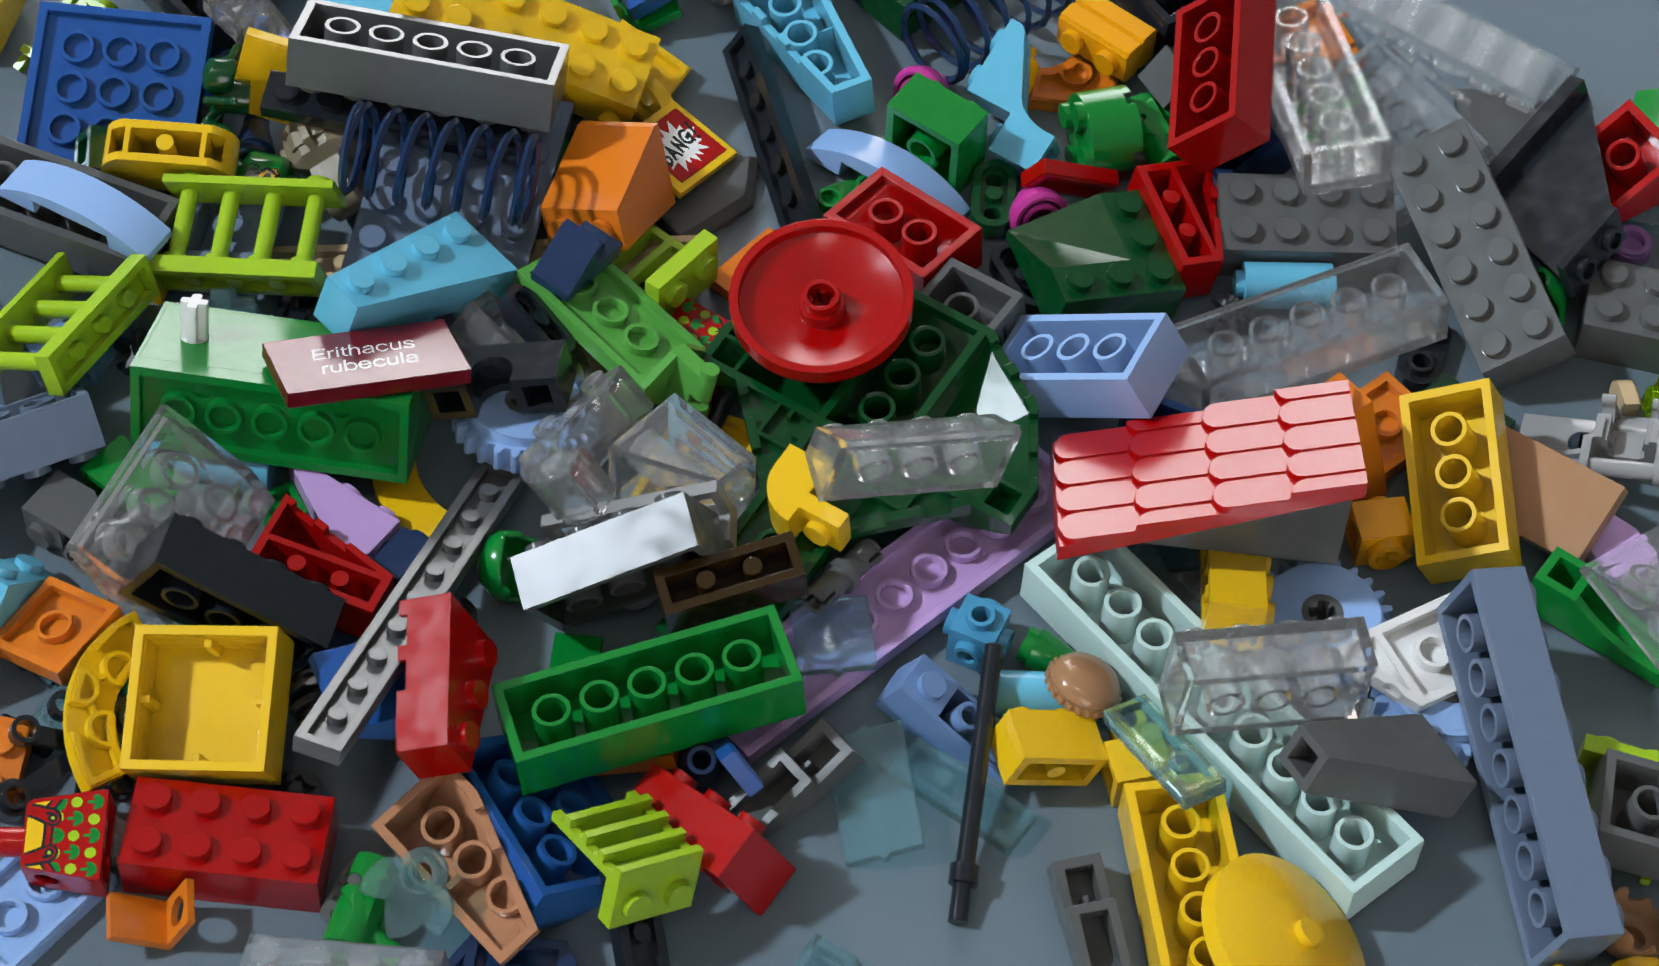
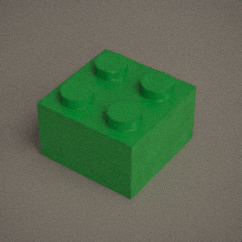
(938, 129)

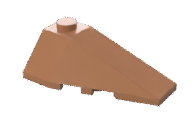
(485, 892)

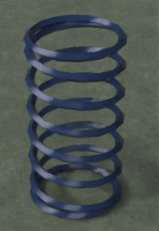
(955, 31)
(359, 113)

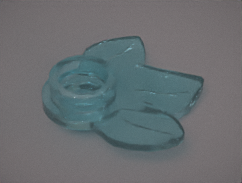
(408, 896)

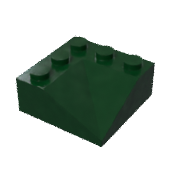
(1098, 259)

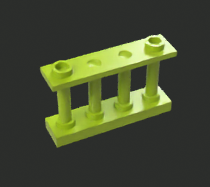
(258, 272)
(91, 324)

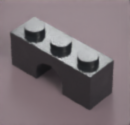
(535, 371)

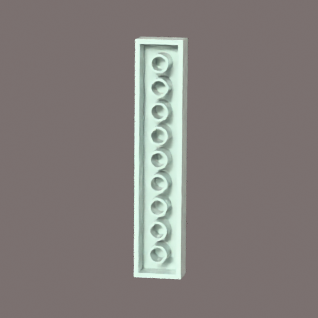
(1127, 617)

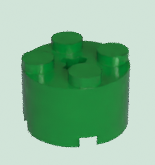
(1102, 128)

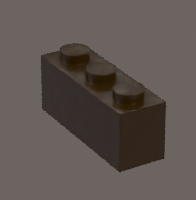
(730, 582)

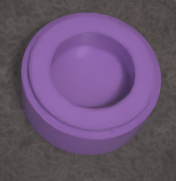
(1636, 247)

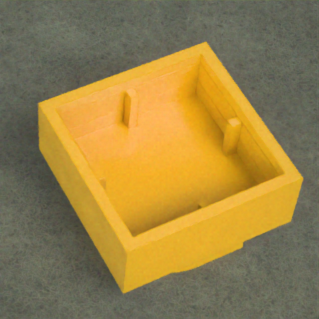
(207, 704)

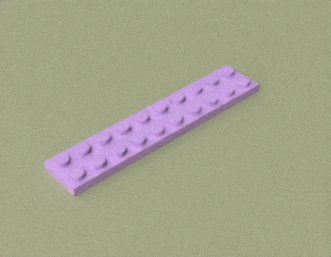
(913, 593)

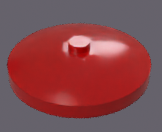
(821, 300)

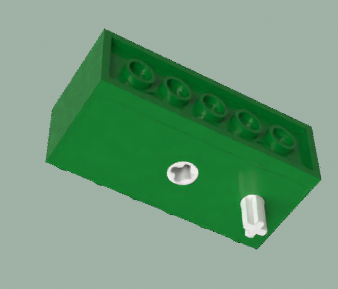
(215, 377)

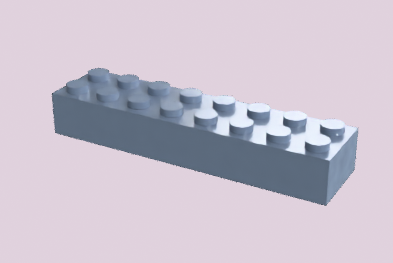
(1529, 769)

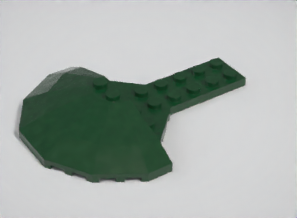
(937, 371)

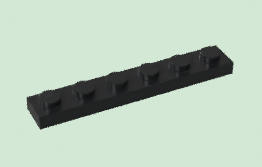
(332, 112)
(770, 128)

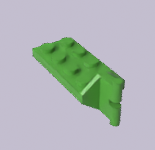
(629, 329)

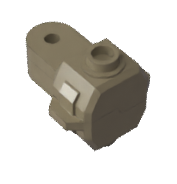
(317, 152)

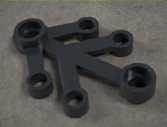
(55, 769)

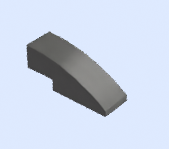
(798, 778)
(1088, 912)

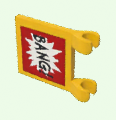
(689, 146)

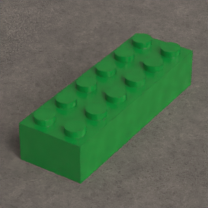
(649, 699)

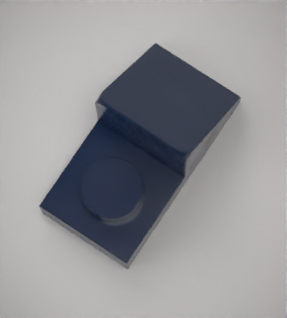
(574, 258)

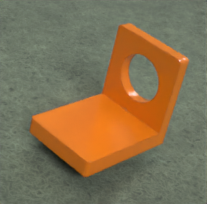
(150, 920)

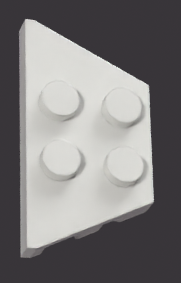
(1413, 658)

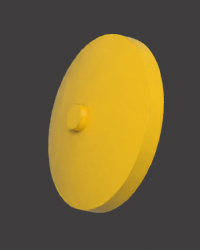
(1274, 915)

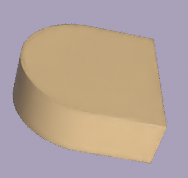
(1627, 397)

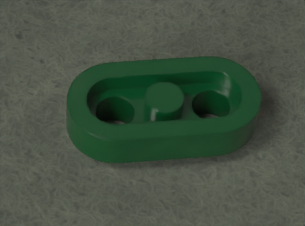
(992, 196)

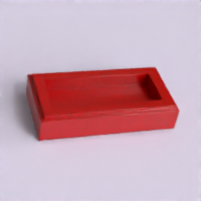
(1069, 178)

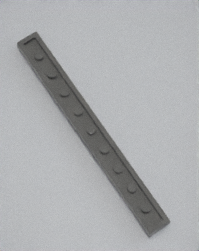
(437, 569)

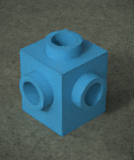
(972, 627)

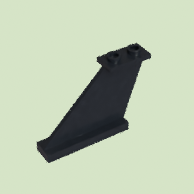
(1560, 189)

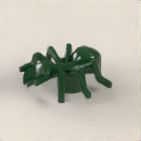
(228, 93)

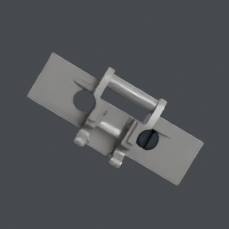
(1609, 445)

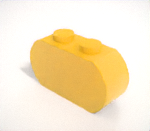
(148, 148)

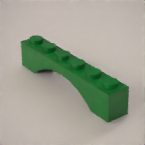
(1577, 610)

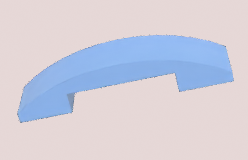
(867, 153)
(89, 203)

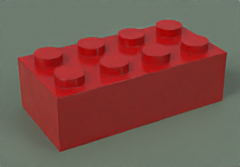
(1221, 80)
(231, 841)

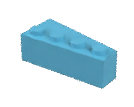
(814, 52)
(415, 279)

